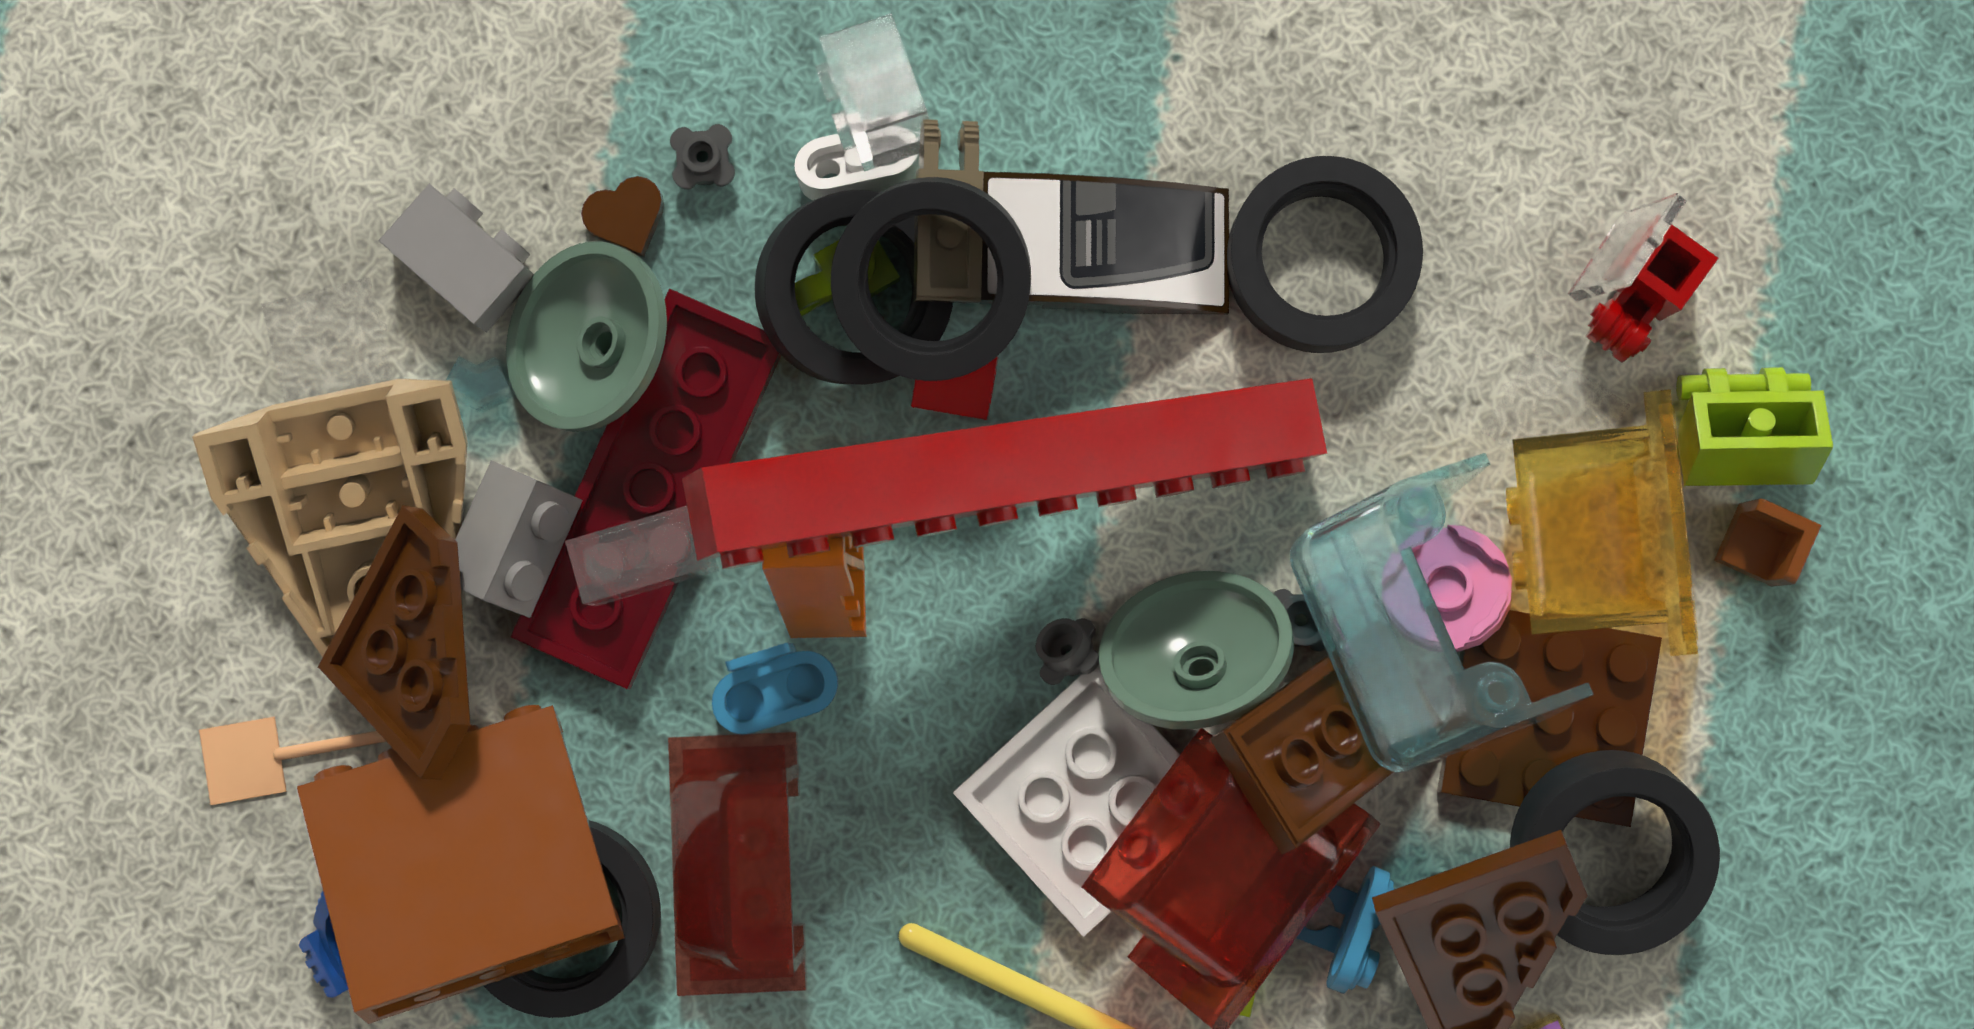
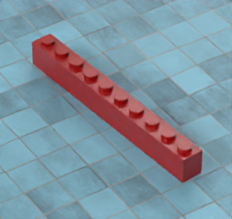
(998, 469)

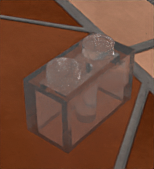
(876, 91)
(636, 557)

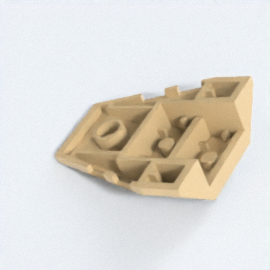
(326, 479)

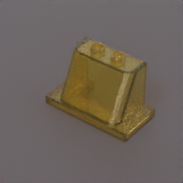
(1605, 529)

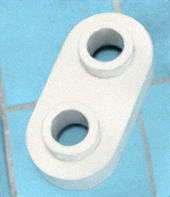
(827, 156)

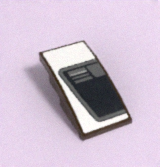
(1116, 243)

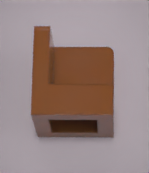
(1767, 542)

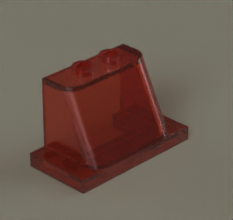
(734, 864)
(1213, 885)

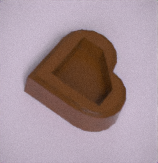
(625, 215)

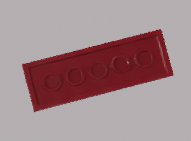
(684, 421)

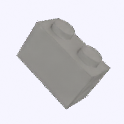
(458, 257)
(512, 538)

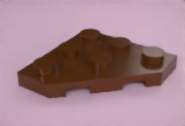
(405, 645)
(1482, 931)

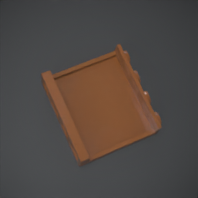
(459, 873)

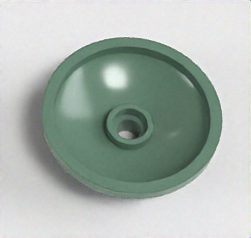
(586, 336)
(1196, 650)

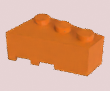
(821, 591)

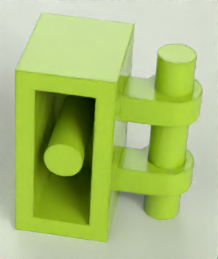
(1752, 428)

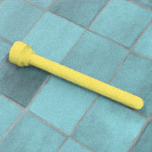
(1005, 980)

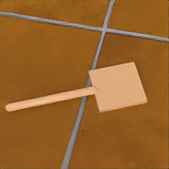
(247, 759)

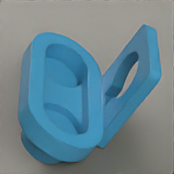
(773, 688)
(1352, 959)

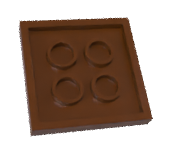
(1622, 678)

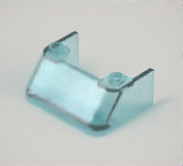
(1389, 634)

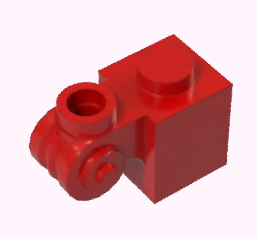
(1657, 292)

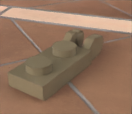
(944, 248)

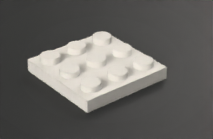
(1069, 791)

